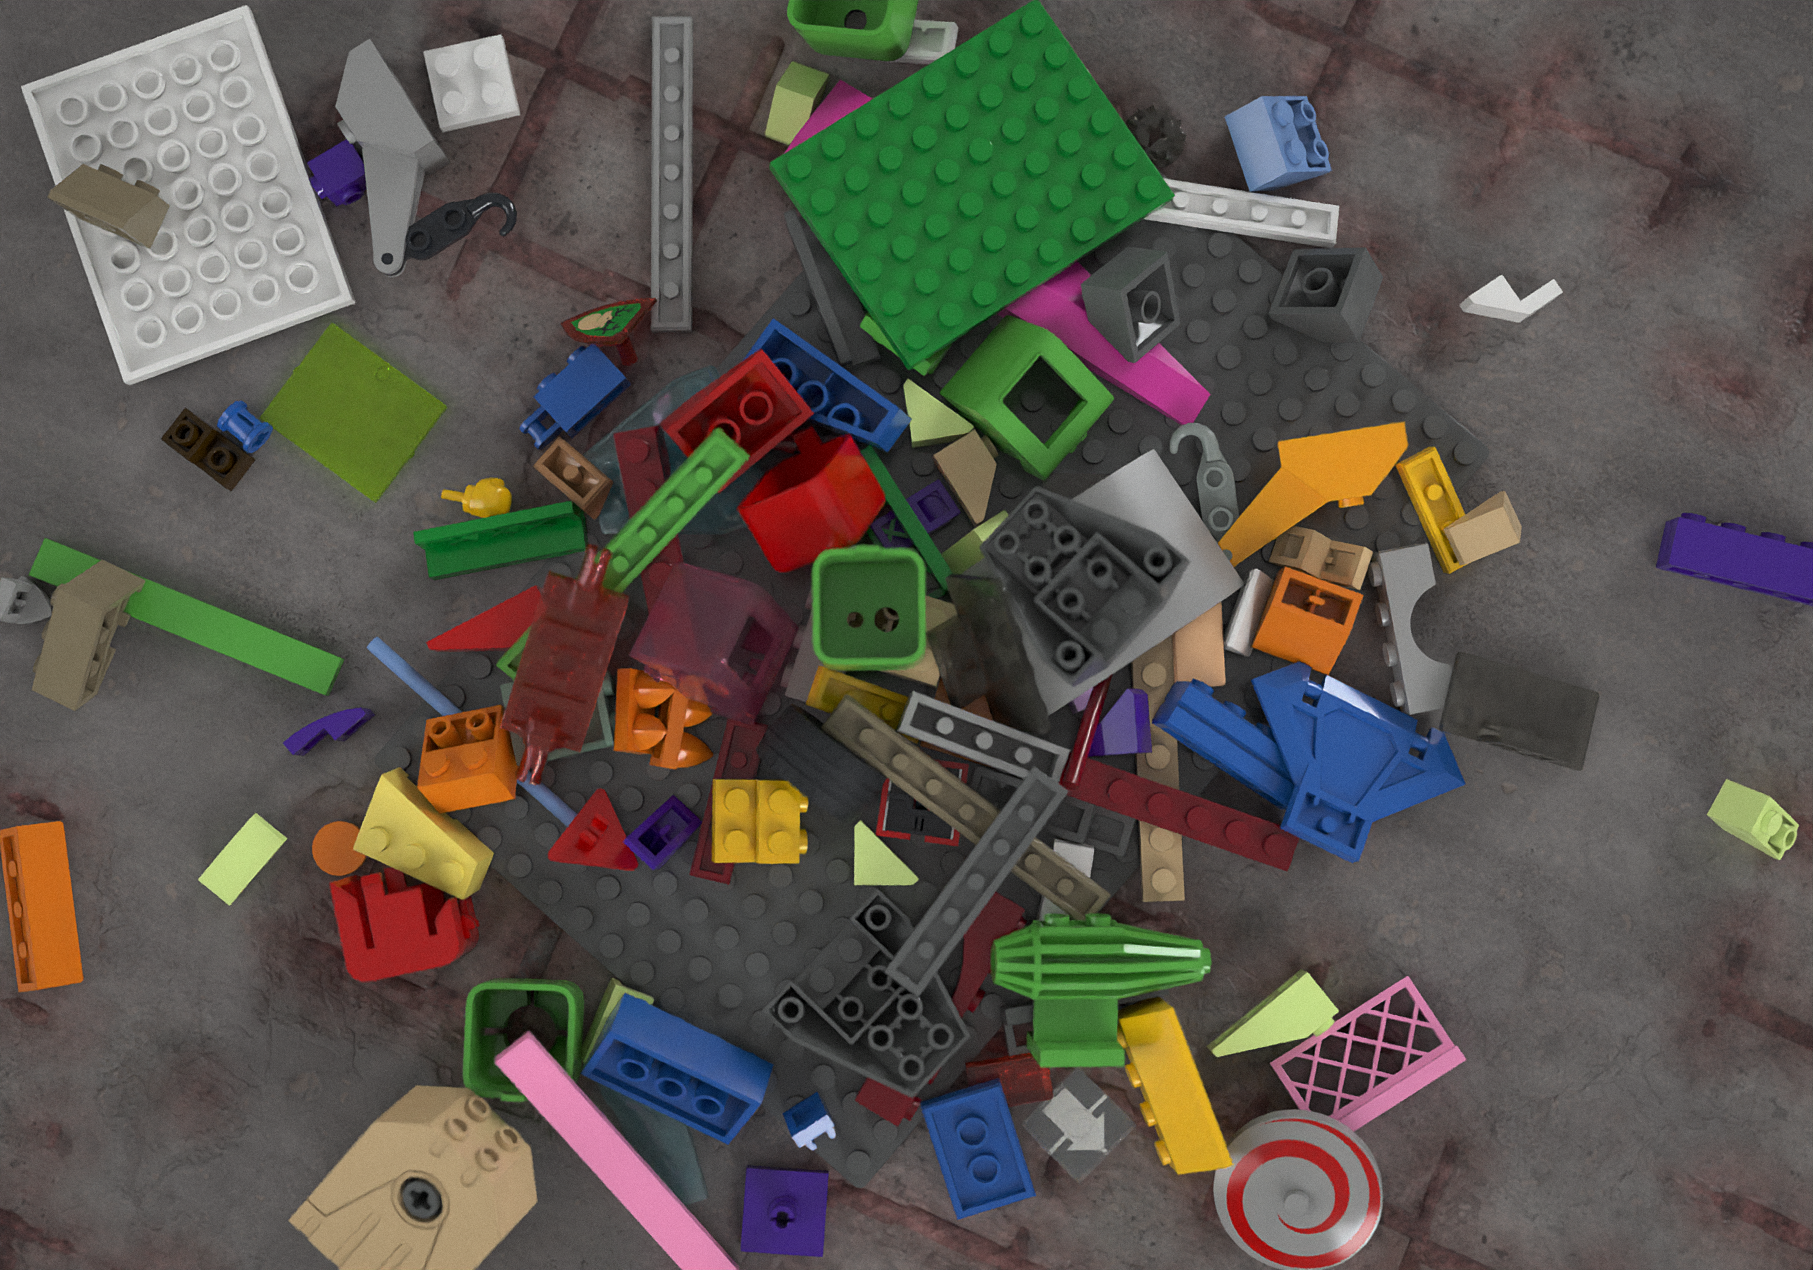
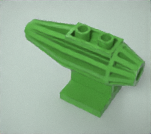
(1080, 973)

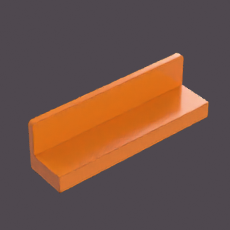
(40, 906)

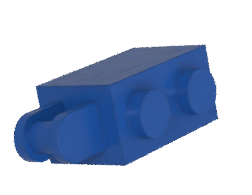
(575, 395)

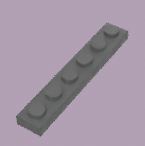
(976, 881)

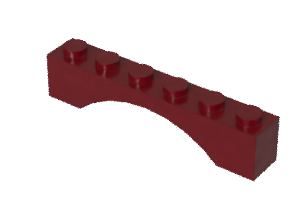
(643, 471)
(1184, 814)
(994, 921)

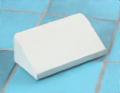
(1247, 612)

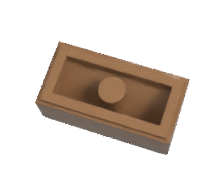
(575, 477)

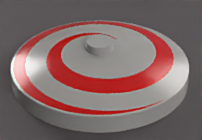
(1299, 1191)

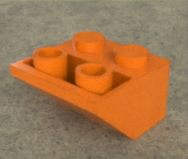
(1306, 620)
(467, 760)

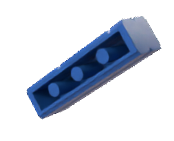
(1226, 739)

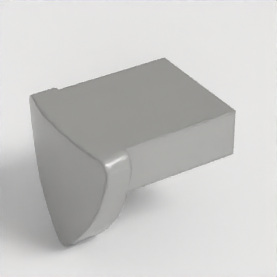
(23, 601)

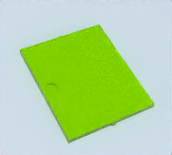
(353, 412)

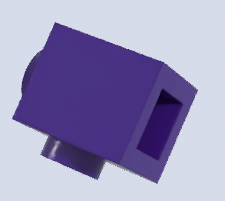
(339, 174)

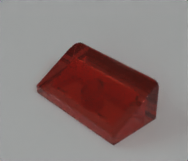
(1019, 1075)

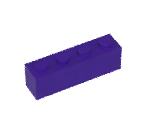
(1737, 558)

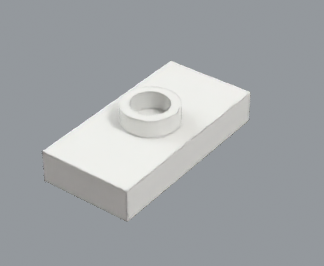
(929, 41)

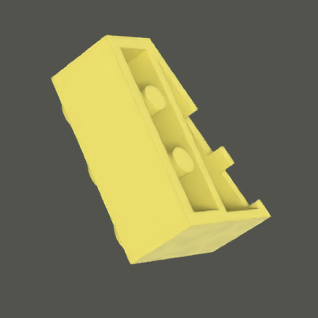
(417, 840)

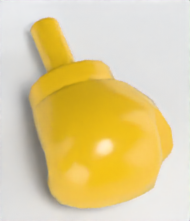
(484, 499)

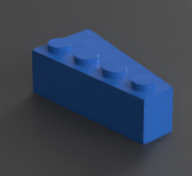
(830, 391)

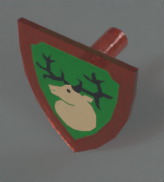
(610, 326)

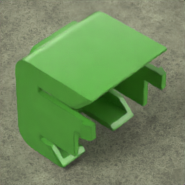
(997, 366)

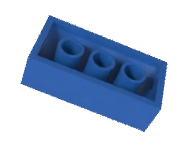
(677, 1069)

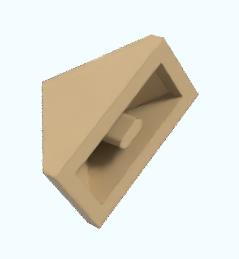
(1484, 529)

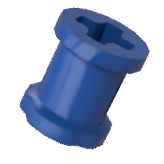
(244, 426)

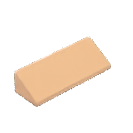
(1200, 649)

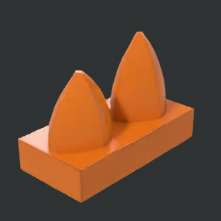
(635, 717)
(679, 747)

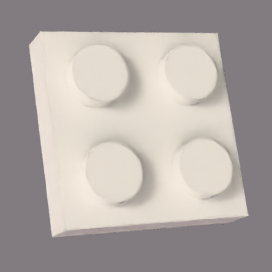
(471, 83)

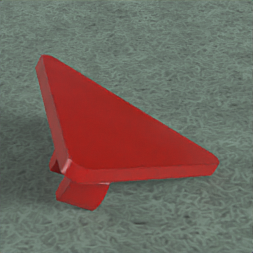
(595, 838)

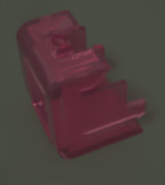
(696, 630)

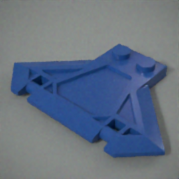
(1348, 758)

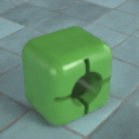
(492, 1006)

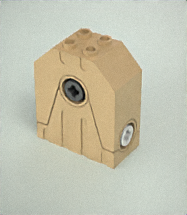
(423, 1187)

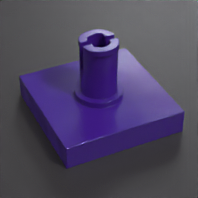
(784, 1211)

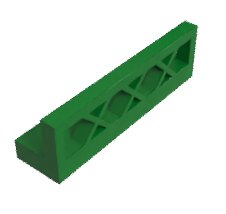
(910, 524)
(503, 540)

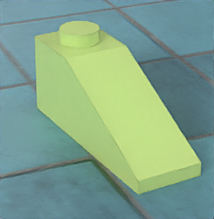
(1283, 1016)

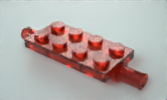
(564, 663)

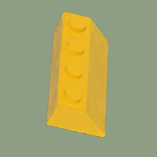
(1170, 1088)

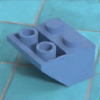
(1278, 142)

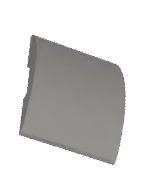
(1153, 500)

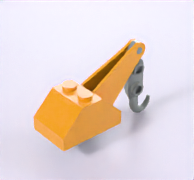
(1311, 473)

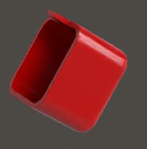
(812, 501)

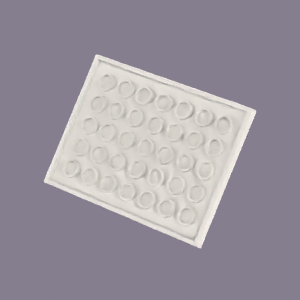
(243, 223)

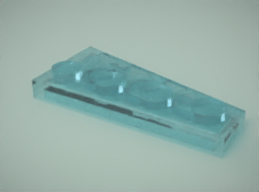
(663, 1145)

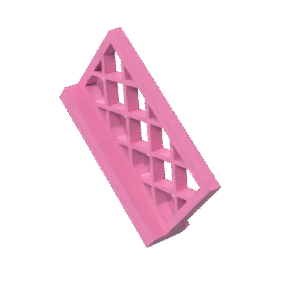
(1396, 1086)

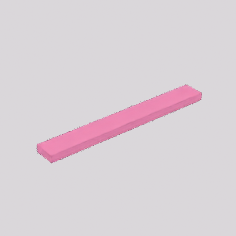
(611, 1156)

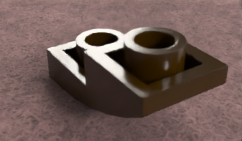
(208, 449)

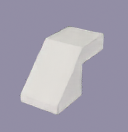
(1501, 302)

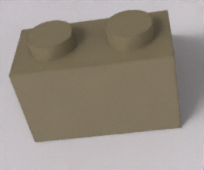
(111, 203)

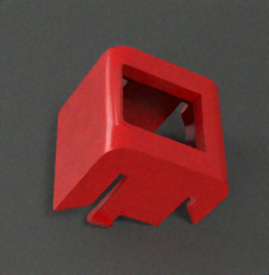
(401, 930)

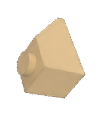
(969, 472)

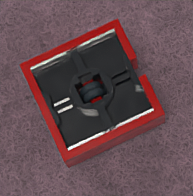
(902, 816)

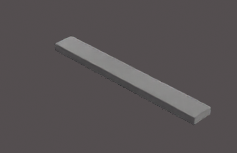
(672, 174)

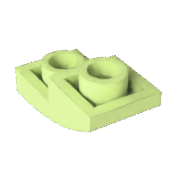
(242, 859)

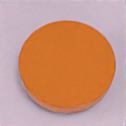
(334, 849)

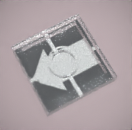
(1078, 1124)

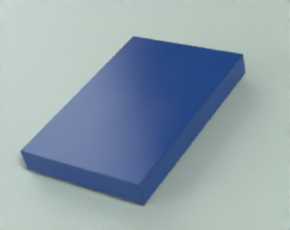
(978, 1148)

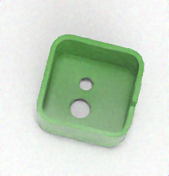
(882, 39)
(865, 583)

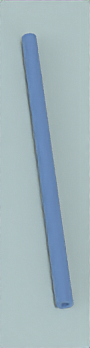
(446, 707)

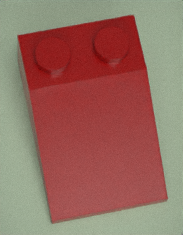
(748, 404)

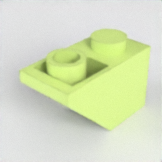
(1754, 819)

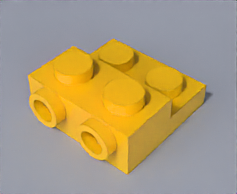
(757, 821)

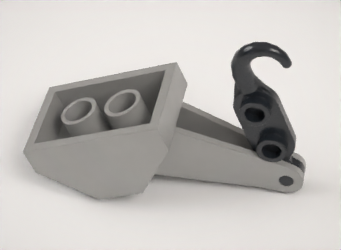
(396, 157)

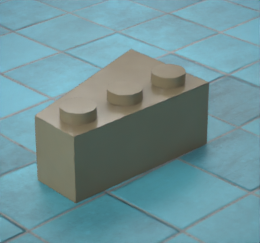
(81, 632)

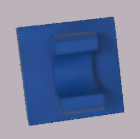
(809, 1121)

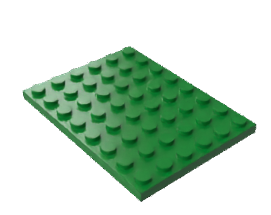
(971, 183)

